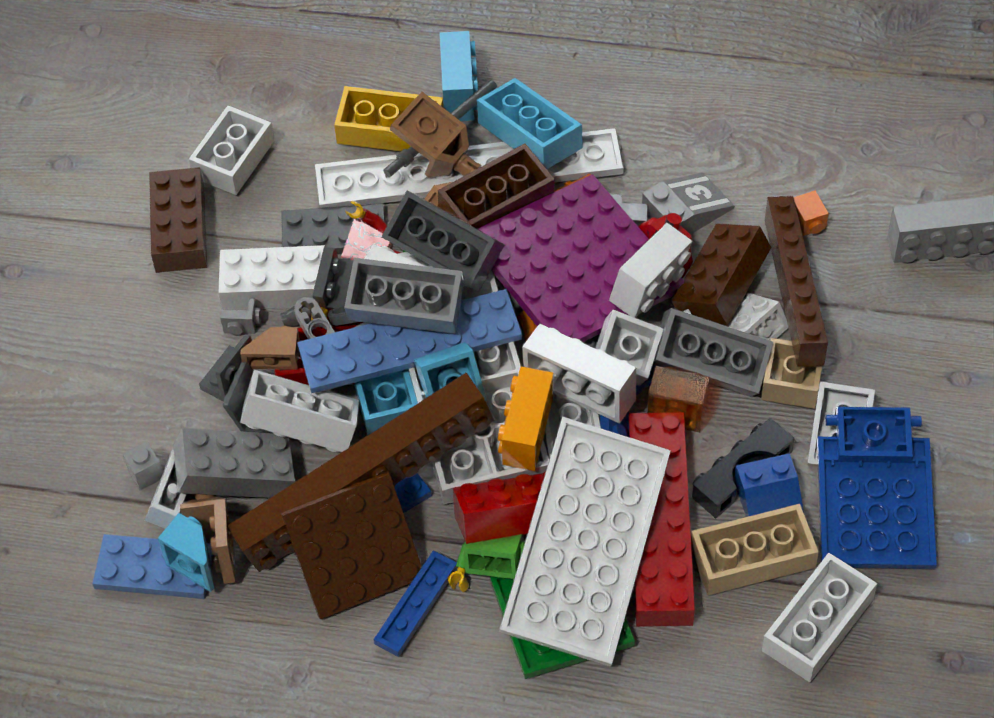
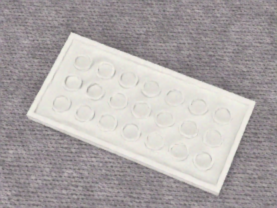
(585, 541)

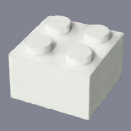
(630, 341)

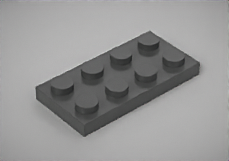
(321, 225)

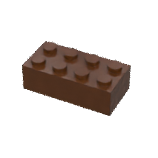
(497, 188)
(177, 220)
(722, 272)

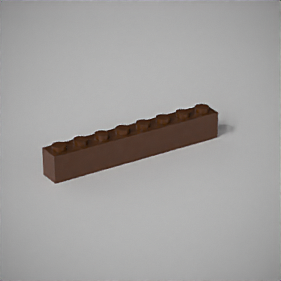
(795, 282)

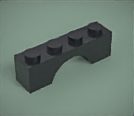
(716, 488)

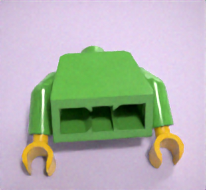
(488, 558)

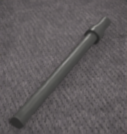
(407, 156)

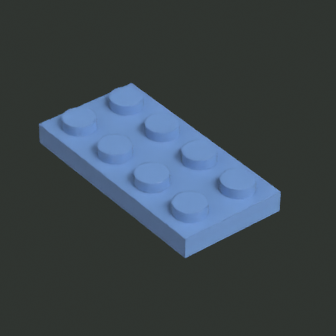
(139, 567)

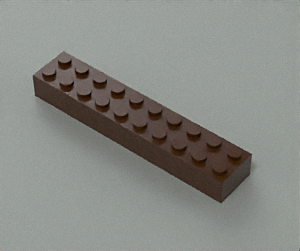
(397, 448)

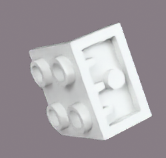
(759, 317)

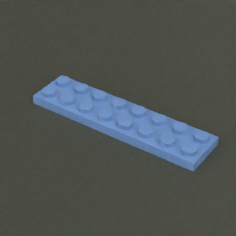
(386, 349)

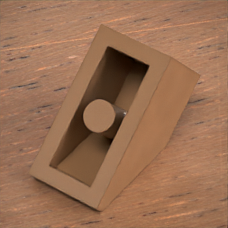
(273, 349)

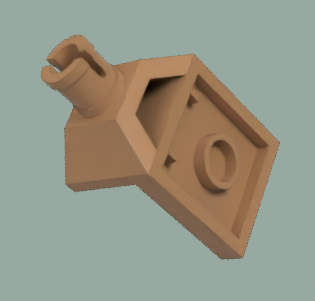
(435, 136)
(214, 517)

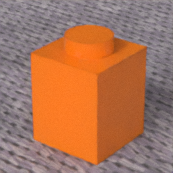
(811, 213)

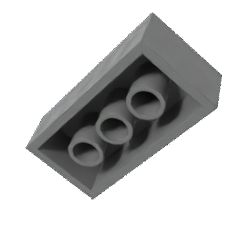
(942, 229)
(404, 295)
(714, 350)
(232, 463)

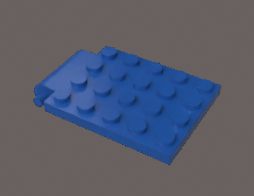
(876, 490)

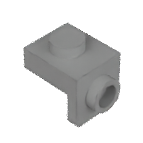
(241, 321)

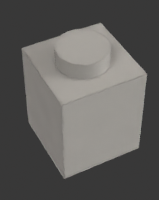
(143, 465)

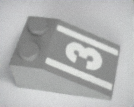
(689, 196)

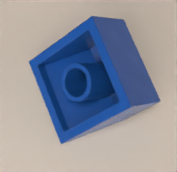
(767, 485)

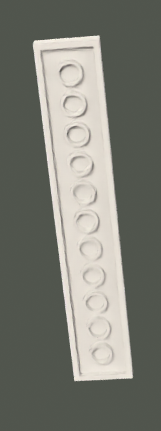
(367, 184)

